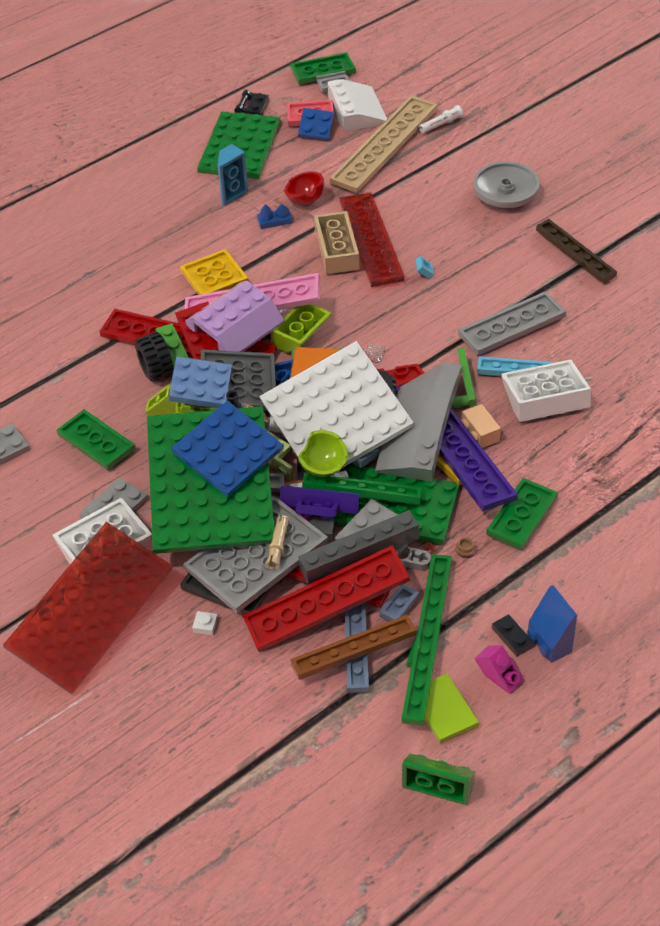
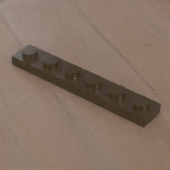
(576, 251)

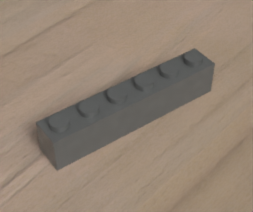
(357, 546)

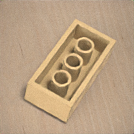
(336, 242)

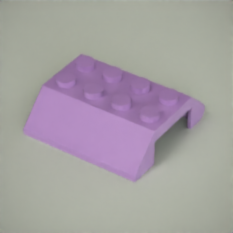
(238, 318)

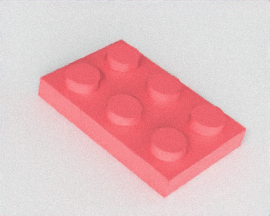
(295, 110)

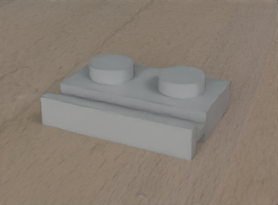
(324, 79)

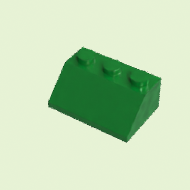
(437, 778)

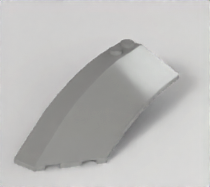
(428, 405)

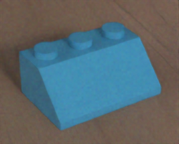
(232, 173)

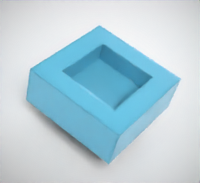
(424, 267)

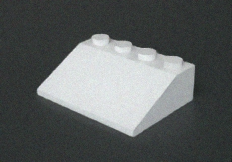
(355, 105)
(546, 390)
(77, 535)

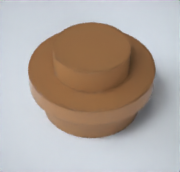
(465, 547)

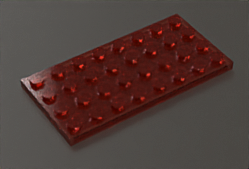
(88, 607)

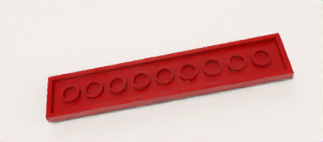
(129, 326)

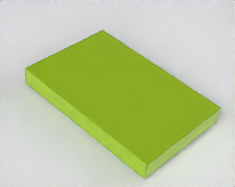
(447, 710)

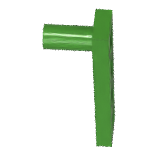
(469, 399)

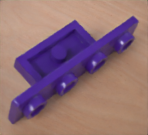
(318, 501)

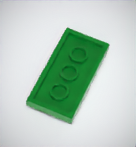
(307, 70)
(96, 439)
(521, 517)

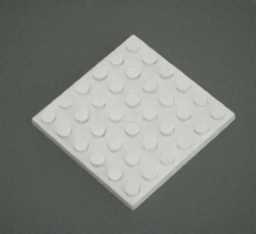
(340, 397)

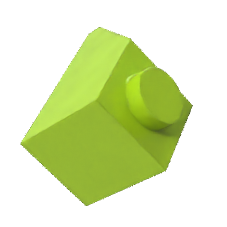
(160, 403)

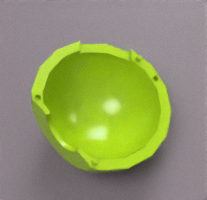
(323, 454)

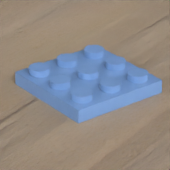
(200, 382)

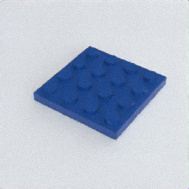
(227, 448)

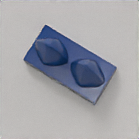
(269, 218)

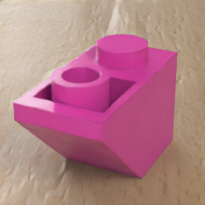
(499, 668)

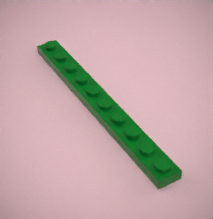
(427, 641)

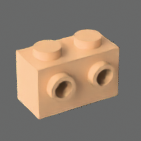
(481, 425)

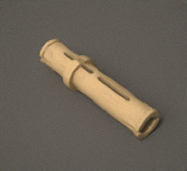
(276, 547)

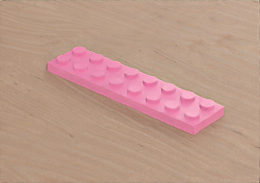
(284, 292)

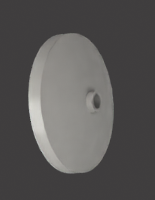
(506, 184)

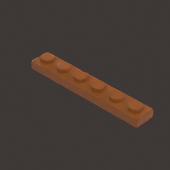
(353, 647)

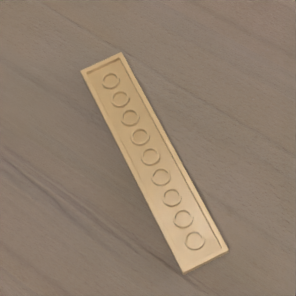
(383, 144)

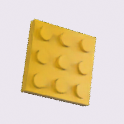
(213, 273)

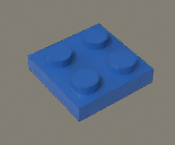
(316, 124)

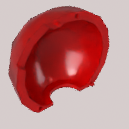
(305, 188)

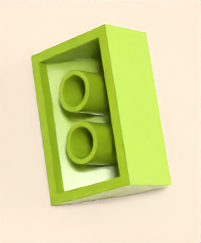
(299, 326)

